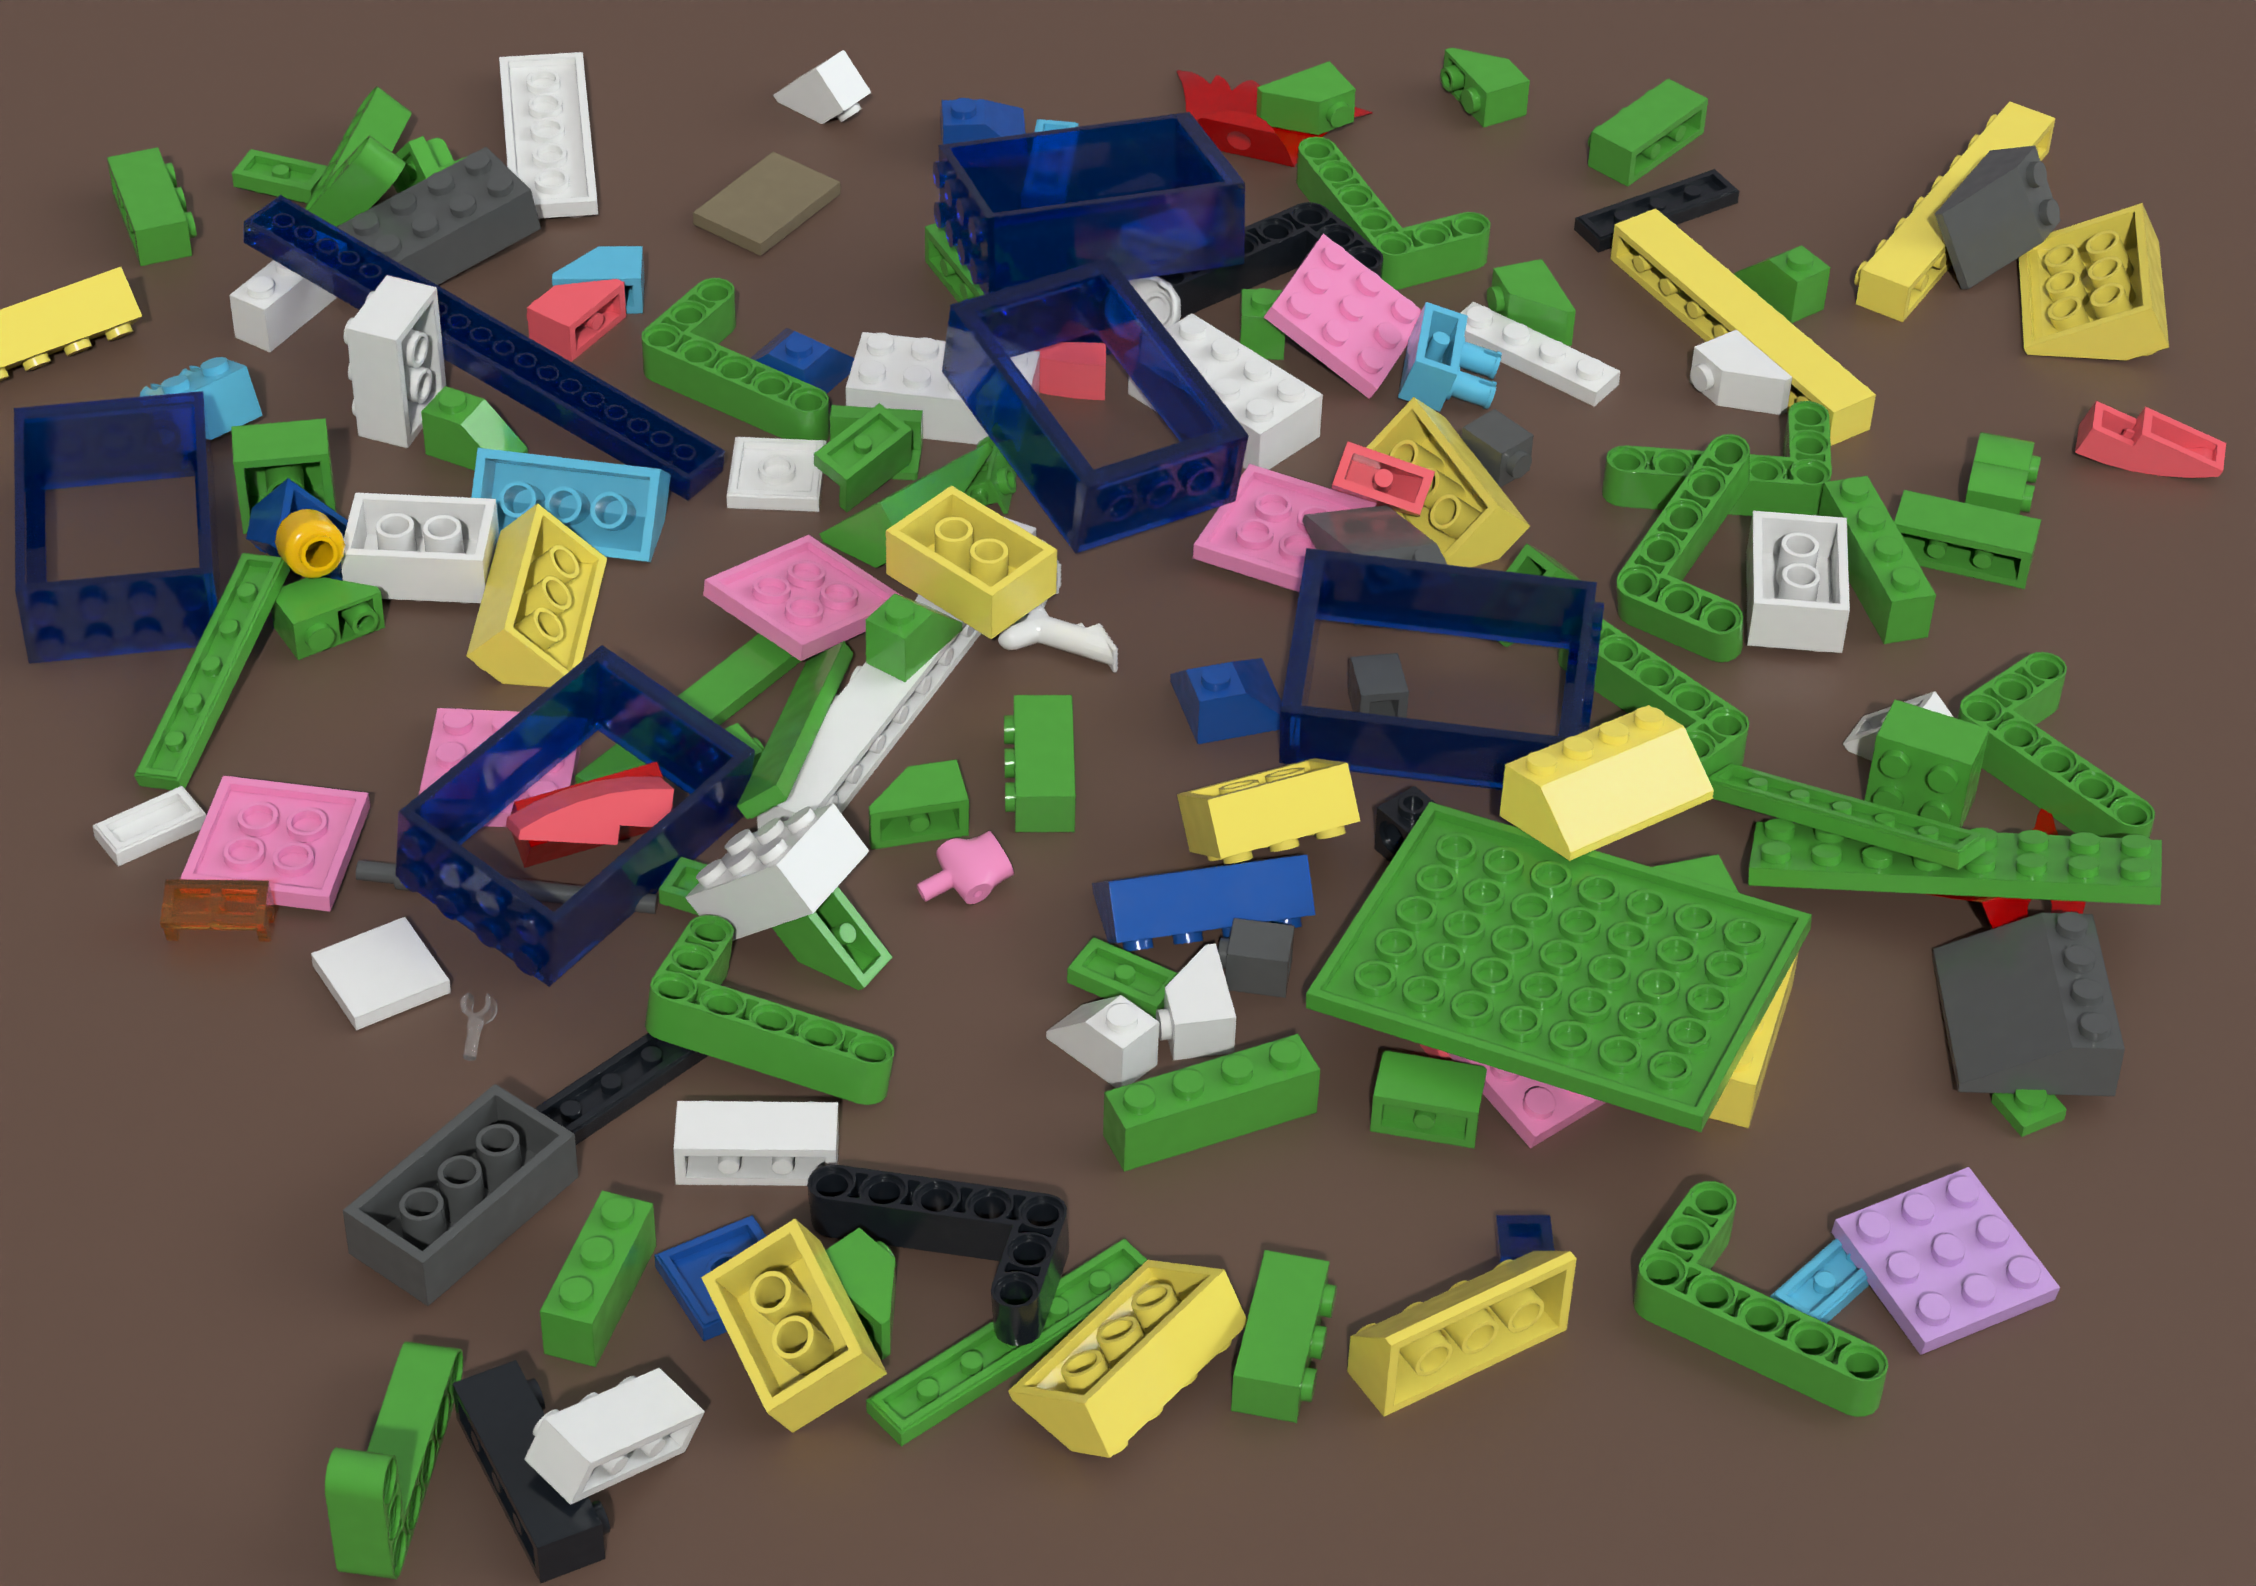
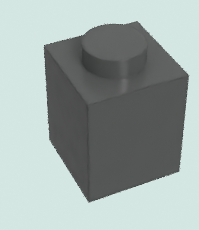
(1500, 446)
(1378, 685)
(1258, 957)

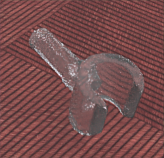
(476, 1022)

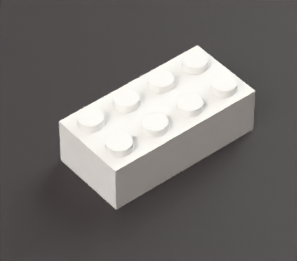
(909, 376)
(1266, 400)

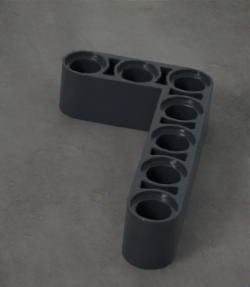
(1271, 250)
(961, 1219)

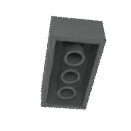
(450, 218)
(460, 1194)

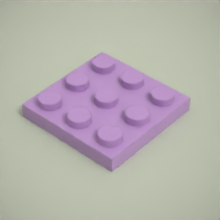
(1945, 1260)

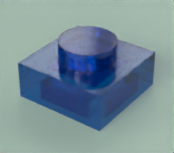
(1522, 1234)

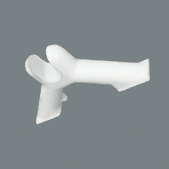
(1073, 638)

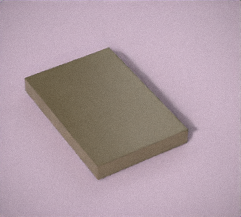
(766, 203)

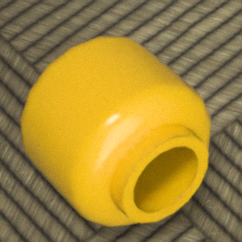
(310, 543)

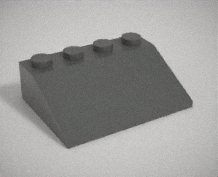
(2031, 1008)

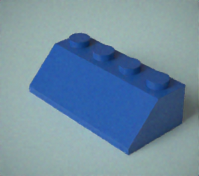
(1204, 900)

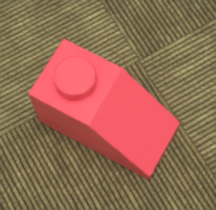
(576, 315)
(1383, 479)

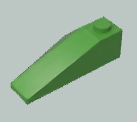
(865, 532)

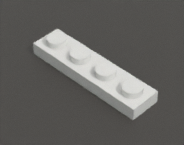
(1540, 355)

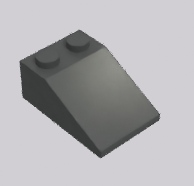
(1997, 213)
(1373, 533)

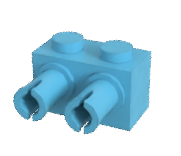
(1435, 358)
(226, 390)

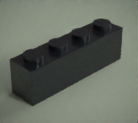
(498, 1420)

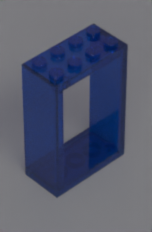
(1056, 199)
(102, 446)
(1124, 496)
(1440, 602)
(592, 697)

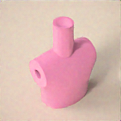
(969, 867)

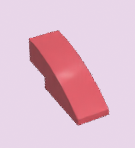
(1073, 370)
(2148, 444)
(594, 811)

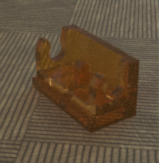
(217, 906)

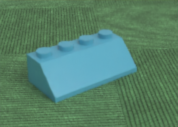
(604, 503)

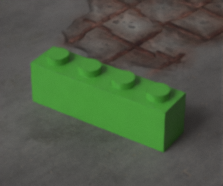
(1880, 562)
(1210, 1102)

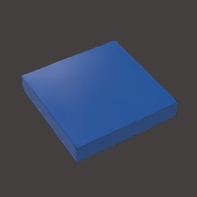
(688, 1262)

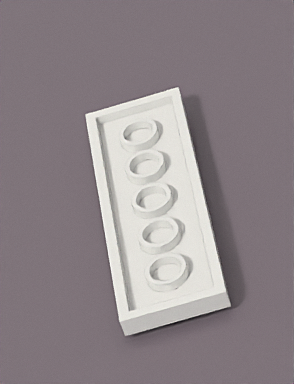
(550, 132)

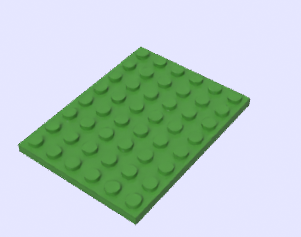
(1562, 966)

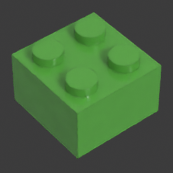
(277, 451)
(1926, 764)

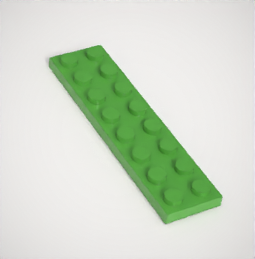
(2011, 867)

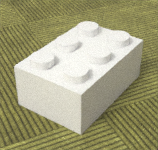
(395, 360)
(421, 546)
(1797, 582)
(778, 870)

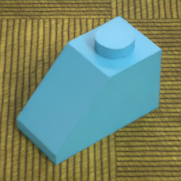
(607, 264)

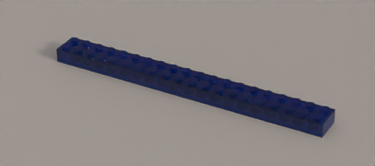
(493, 351)

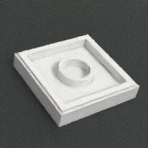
(775, 475)
(380, 973)

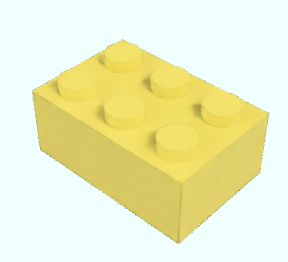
(971, 562)
(1269, 810)
(793, 1326)

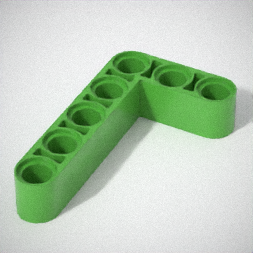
(363, 161)
(1409, 253)
(685, 356)
(1777, 483)
(1652, 583)
(1638, 677)
(2041, 765)
(701, 1015)
(1744, 1325)
(380, 1491)

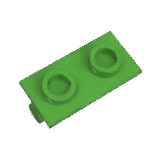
(994, 480)

